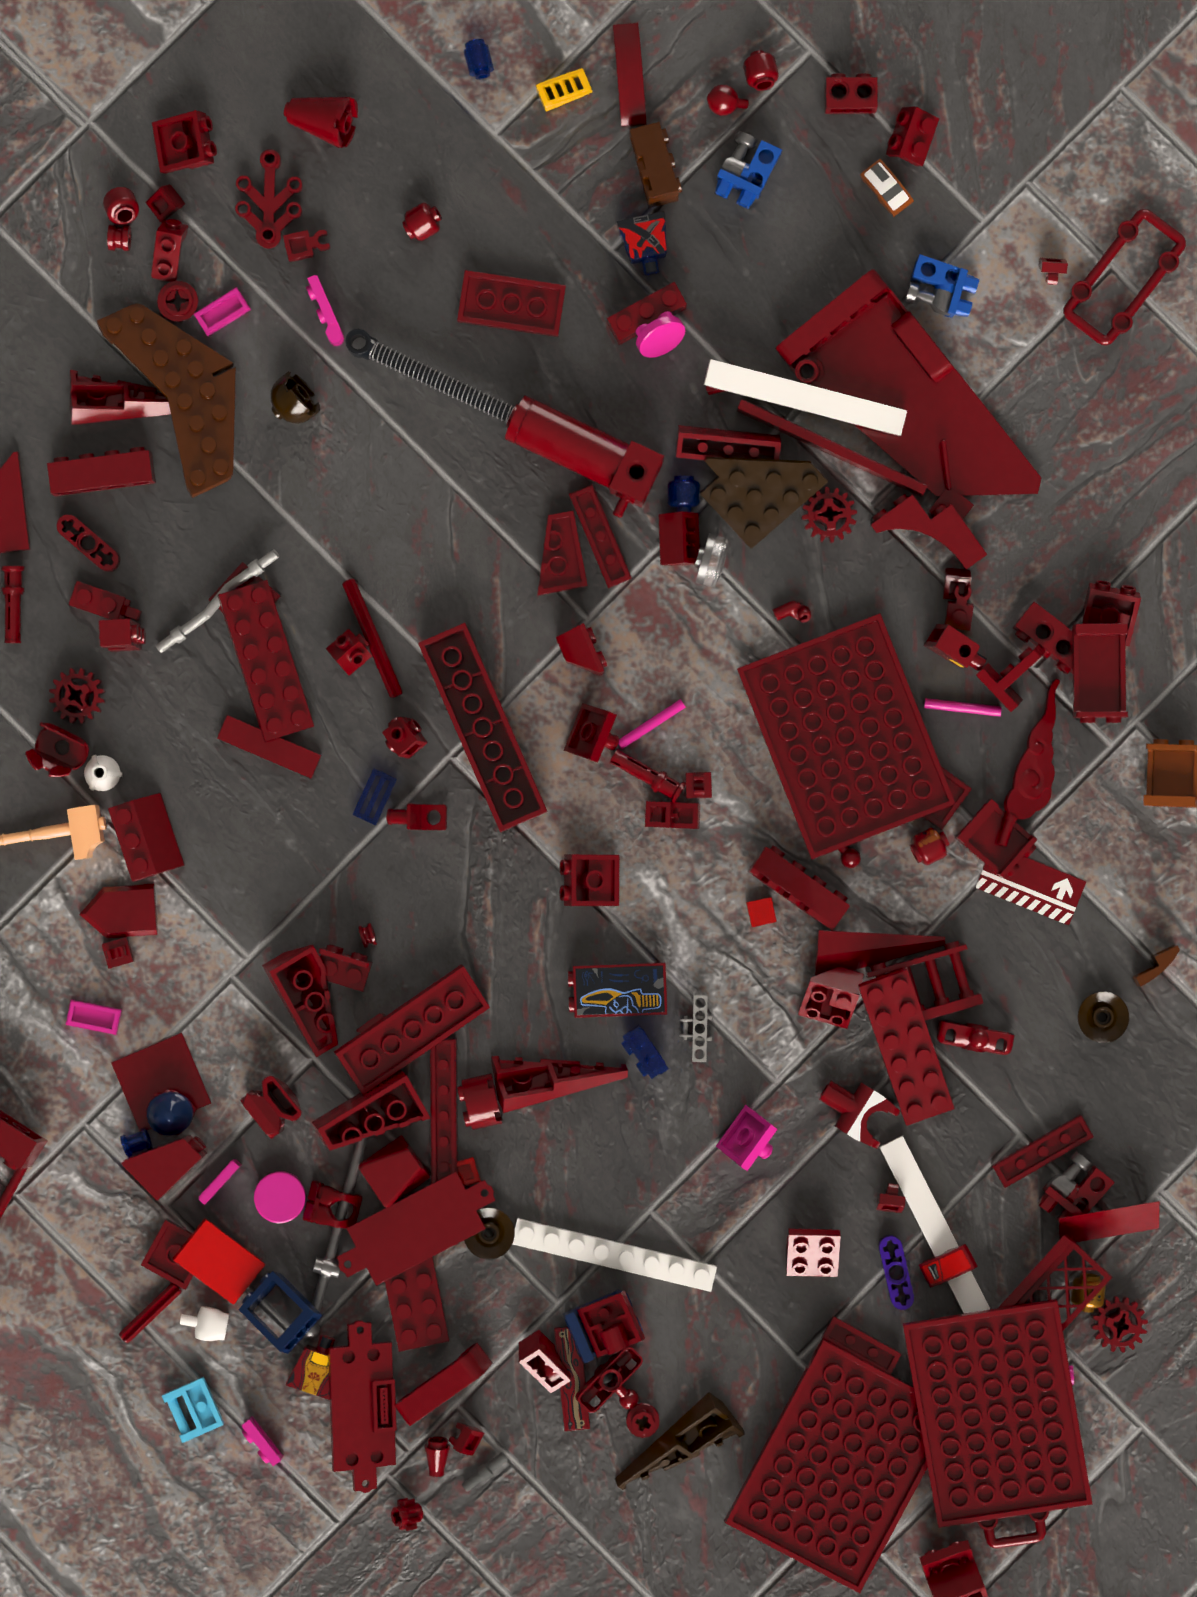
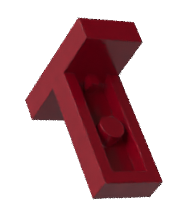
(1000, 685)

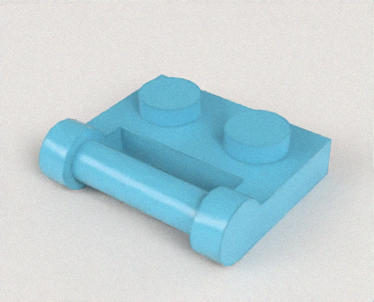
(200, 1405)

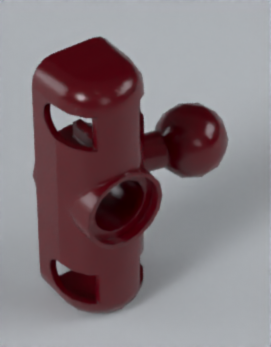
(975, 1037)
(595, 1387)

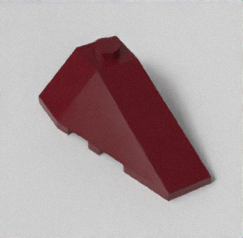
(303, 988)

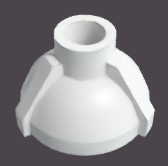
(111, 773)

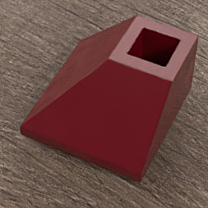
(579, 649)
(832, 996)

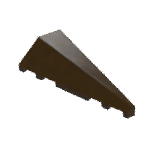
(699, 1428)

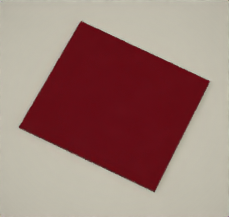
(157, 1069)

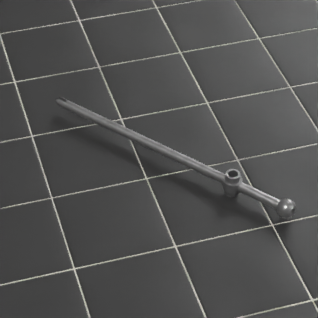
(327, 1266)

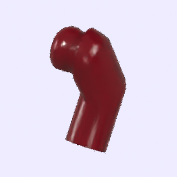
(793, 609)

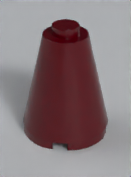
(324, 118)

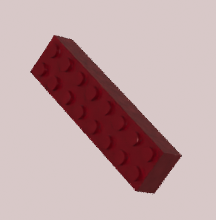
(482, 727)

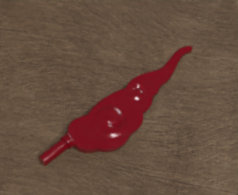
(1033, 773)

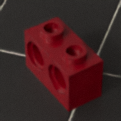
(851, 102)

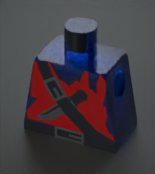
(644, 240)

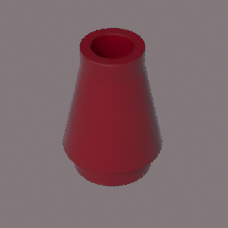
(437, 1453)

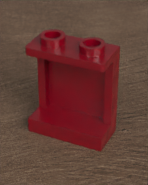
(981, 838)

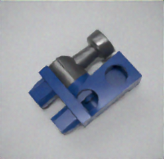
(747, 177)
(948, 284)

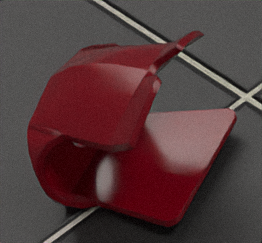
(46, 756)

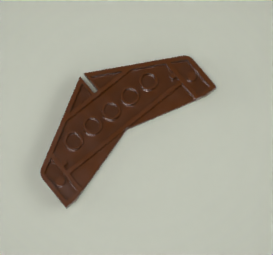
(184, 372)

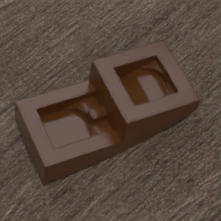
(1161, 960)

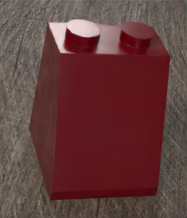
(165, 1165)

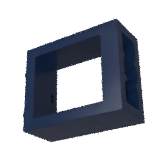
(300, 1325)

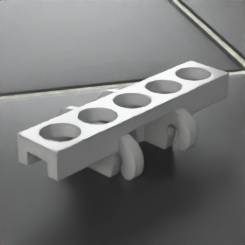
(695, 1036)

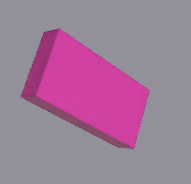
(222, 311)
(93, 1017)
(219, 1181)

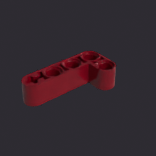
(444, 1384)

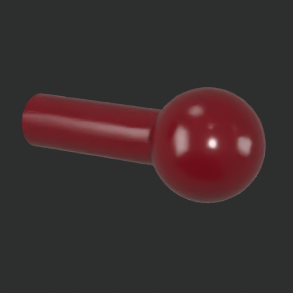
(850, 857)

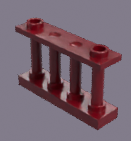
(942, 1004)

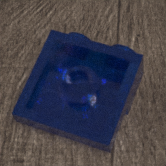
(649, 1059)

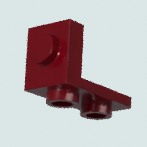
(168, 249)

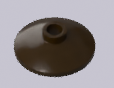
(1116, 1017)
(500, 1242)

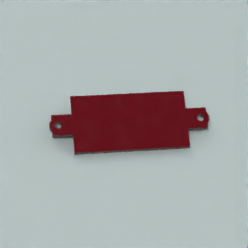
(416, 1228)
(362, 1406)

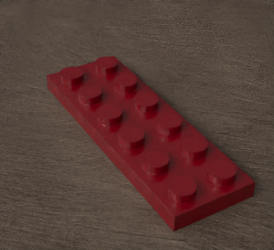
(265, 660)
(412, 1029)
(906, 1046)

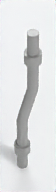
(180, 633)

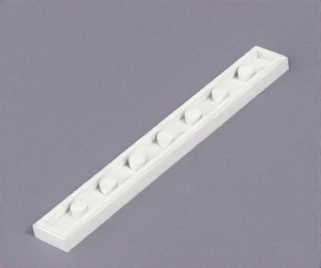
(805, 397)
(930, 1220)

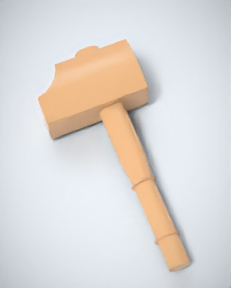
(84, 826)

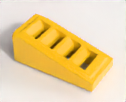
(560, 80)

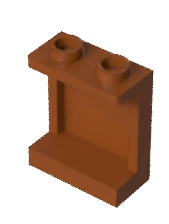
(1171, 774)

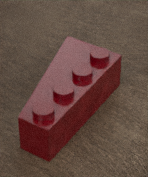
(379, 1110)

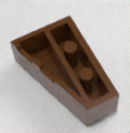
(655, 164)

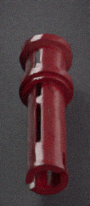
(12, 591)
(658, 780)

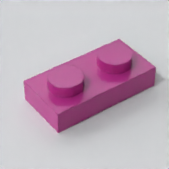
(254, 1433)

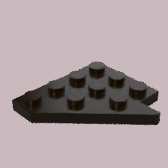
(759, 492)

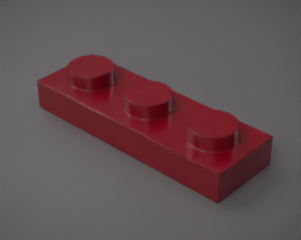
(861, 1345)

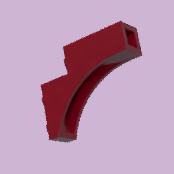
(944, 526)

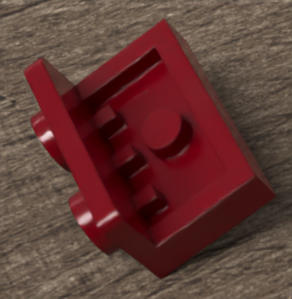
(912, 135)

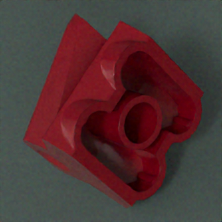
(272, 1105)
(394, 1171)

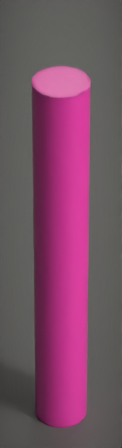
(962, 707)
(651, 724)

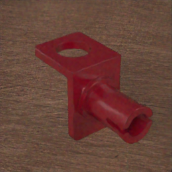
(417, 817)

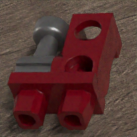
(1074, 1197)

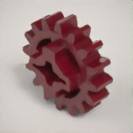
(830, 526)
(67, 702)
(1122, 1312)

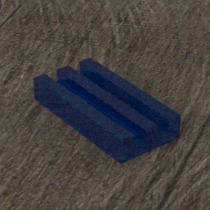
(365, 816)

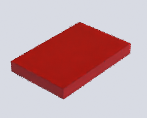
(219, 1261)

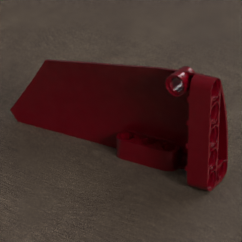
(881, 353)

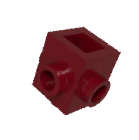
(349, 651)
(404, 736)

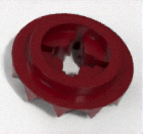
(169, 293)

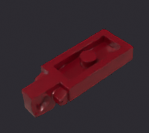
(102, 602)

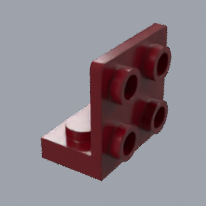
(345, 969)

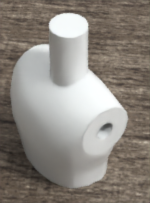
(209, 1323)

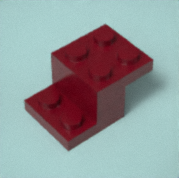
(953, 1572)

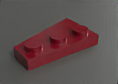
(562, 556)

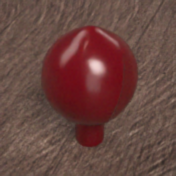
(724, 100)

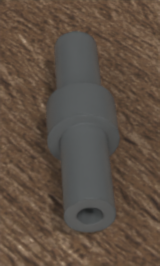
(484, 1471)

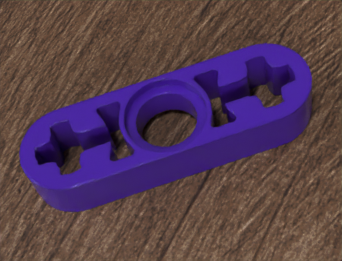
(884, 1254)

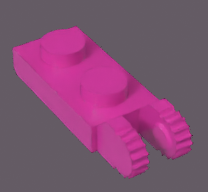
(325, 311)

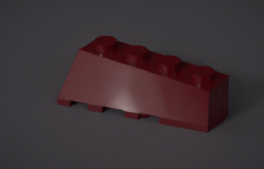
(798, 888)

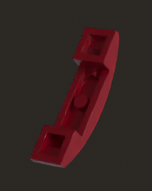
(629, 74)

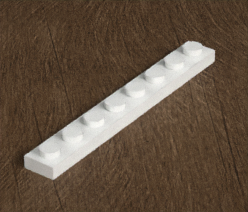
(614, 1254)

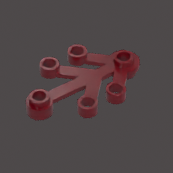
(269, 203)

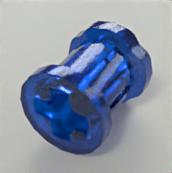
(136, 1142)

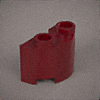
(480, 1102)

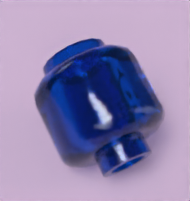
(683, 493)

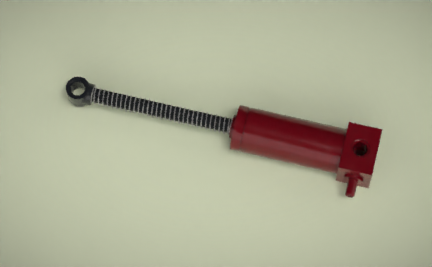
(541, 430)

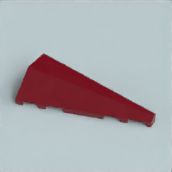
(106, 401)
(864, 949)
(529, 1083)

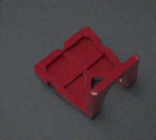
(319, 1206)

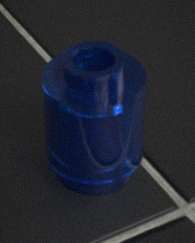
(478, 59)

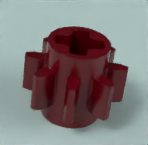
(407, 1514)

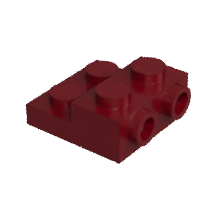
(184, 141)
(1112, 606)
(590, 880)

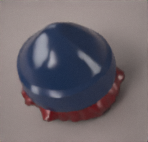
(170, 1112)

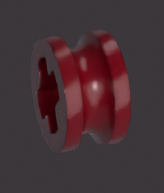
(367, 935)

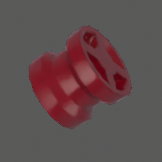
(119, 237)

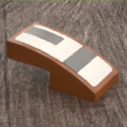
(886, 187)

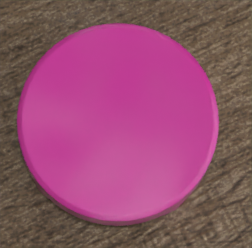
(660, 335)
(279, 1197)

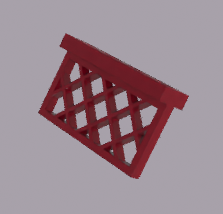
(1047, 1266)

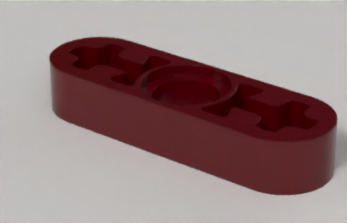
(78, 525)

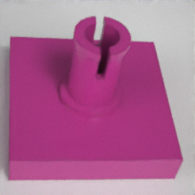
(747, 1138)

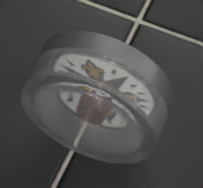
(711, 560)

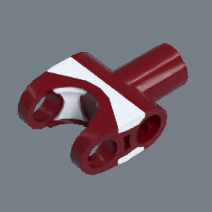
(856, 1109)

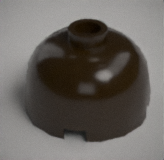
(293, 399)

